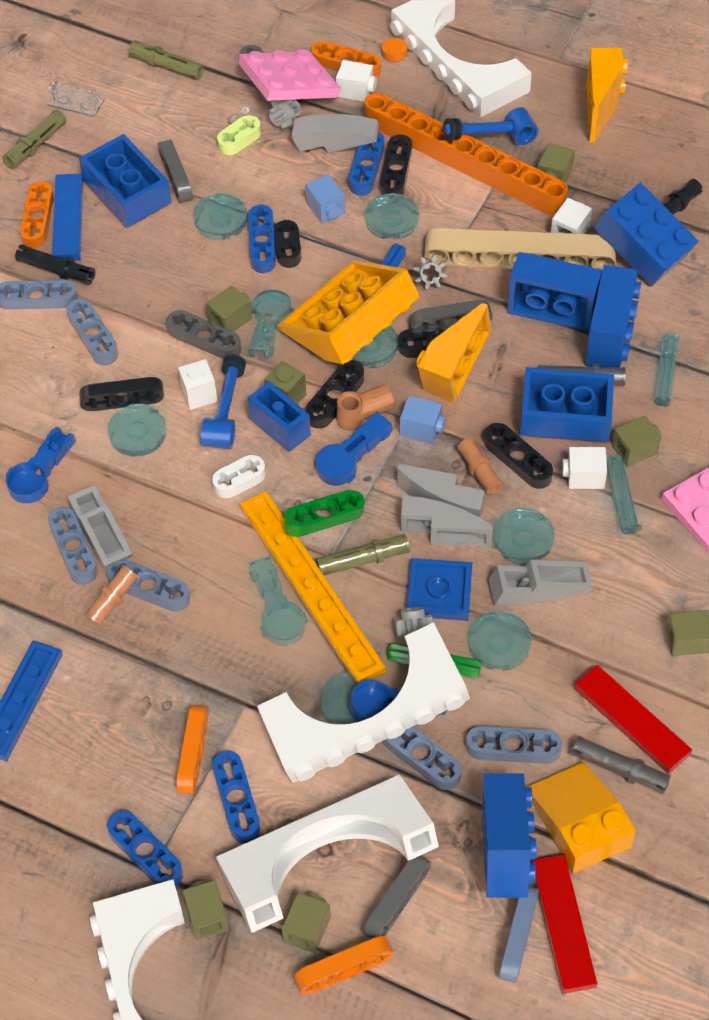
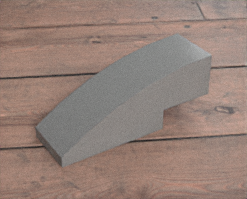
(334, 131)
(440, 487)
(444, 522)
(99, 526)
(539, 582)

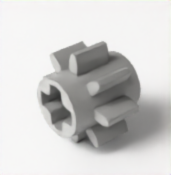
(284, 112)
(425, 265)
(412, 620)

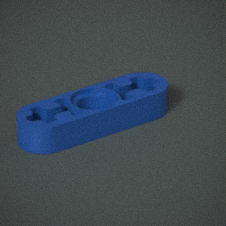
(370, 172)
(266, 246)
(239, 783)
(143, 835)

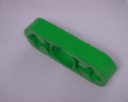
(314, 522)

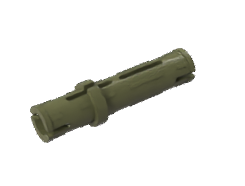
(156, 56)
(27, 145)
(364, 554)

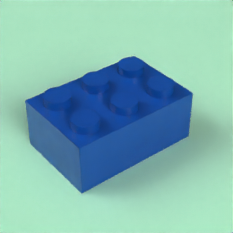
(125, 180)
(646, 234)
(553, 291)
(611, 317)
(567, 404)
(506, 835)

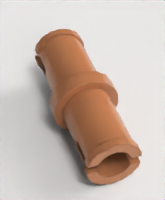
(480, 466)
(111, 595)

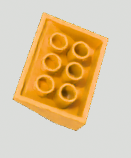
(350, 310)

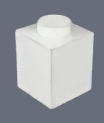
(355, 80)
(572, 218)
(197, 384)
(585, 468)

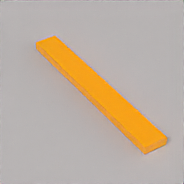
(313, 589)

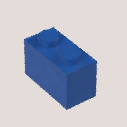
(279, 416)

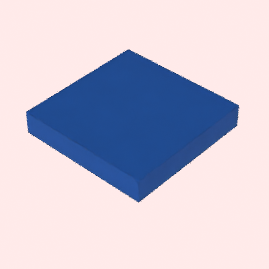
(440, 588)

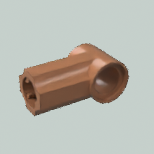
(356, 407)

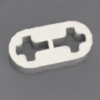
(238, 476)

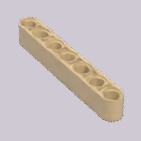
(501, 248)

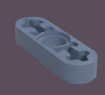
(56, 288)
(92, 321)
(71, 557)
(157, 595)
(537, 755)
(445, 760)
(518, 936)

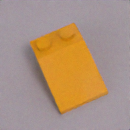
(604, 87)
(453, 354)
(582, 817)

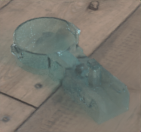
(268, 303)
(283, 619)

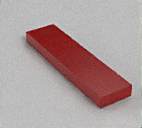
(633, 719)
(564, 925)

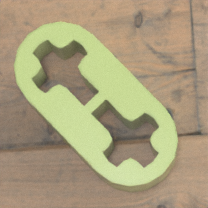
(242, 132)

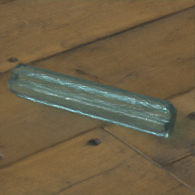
(666, 370)
(622, 495)

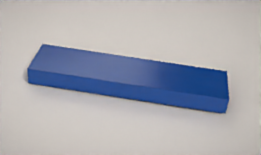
(68, 216)
(25, 693)

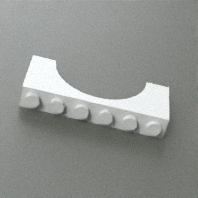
(478, 85)
(312, 745)
(378, 813)
(127, 929)

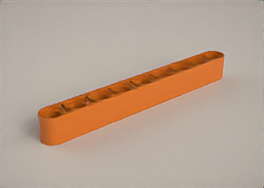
(468, 155)

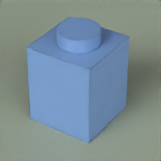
(325, 198)
(422, 419)

